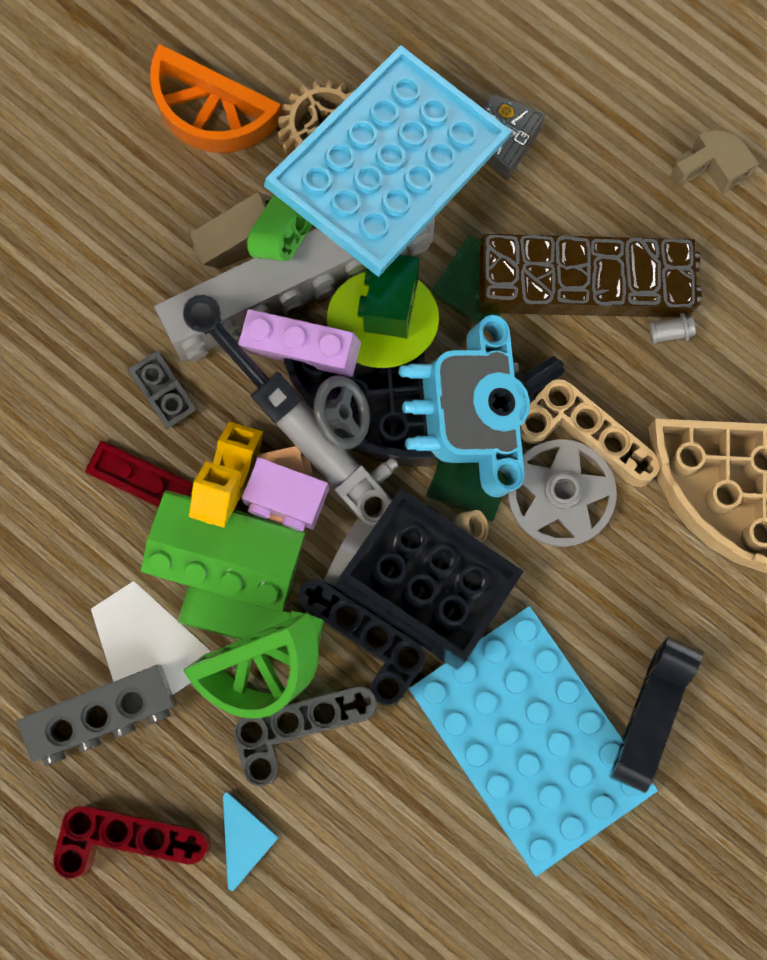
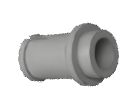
(672, 329)

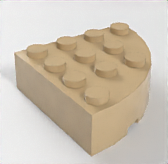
(717, 483)

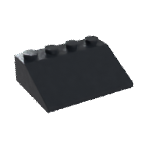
(429, 579)

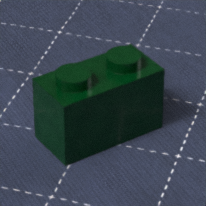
(390, 298)

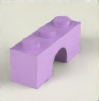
(298, 340)

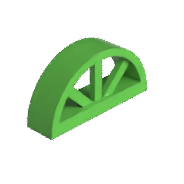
(232, 695)

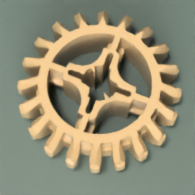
(309, 101)

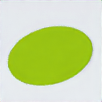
(379, 349)

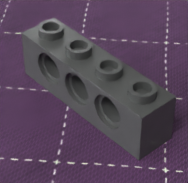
(40, 727)

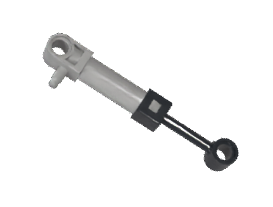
(298, 422)

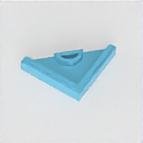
(245, 840)

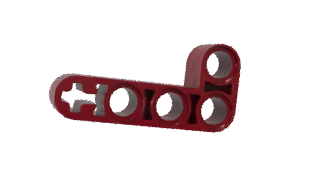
(135, 841)

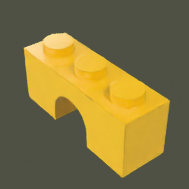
(224, 480)

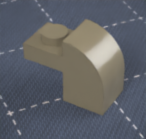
(720, 155)

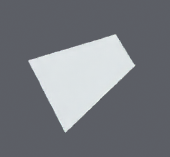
(143, 634)

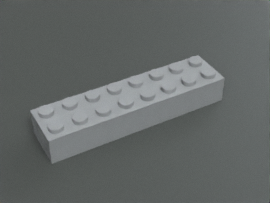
(267, 288)

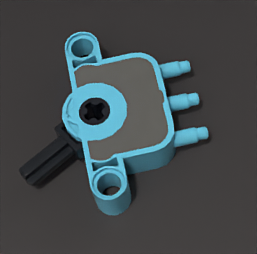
(460, 408)

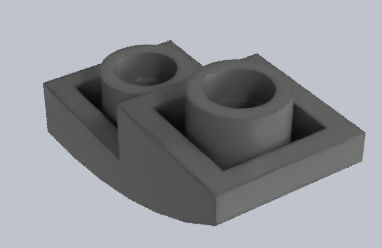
(162, 389)

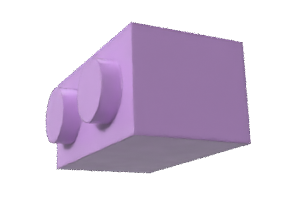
(285, 495)

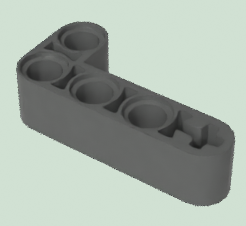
(307, 726)

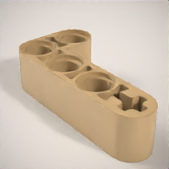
(604, 427)

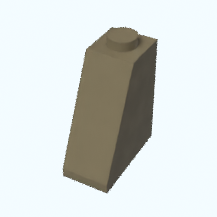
(226, 236)

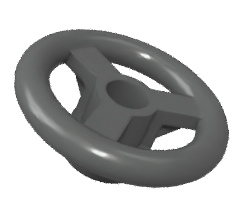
(338, 413)

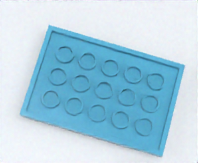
(387, 160)
(530, 740)

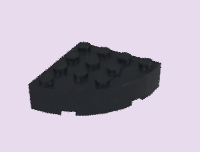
(385, 395)

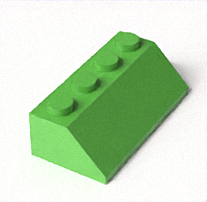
(244, 560)

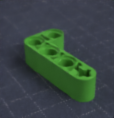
(277, 232)
(232, 617)

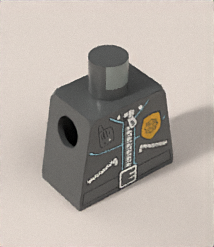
(525, 127)

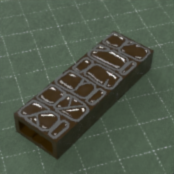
(588, 275)

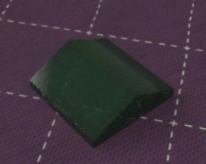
(461, 488)

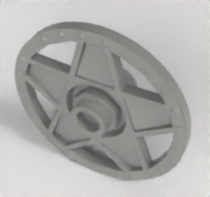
(564, 493)

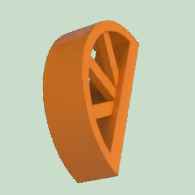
(219, 89)

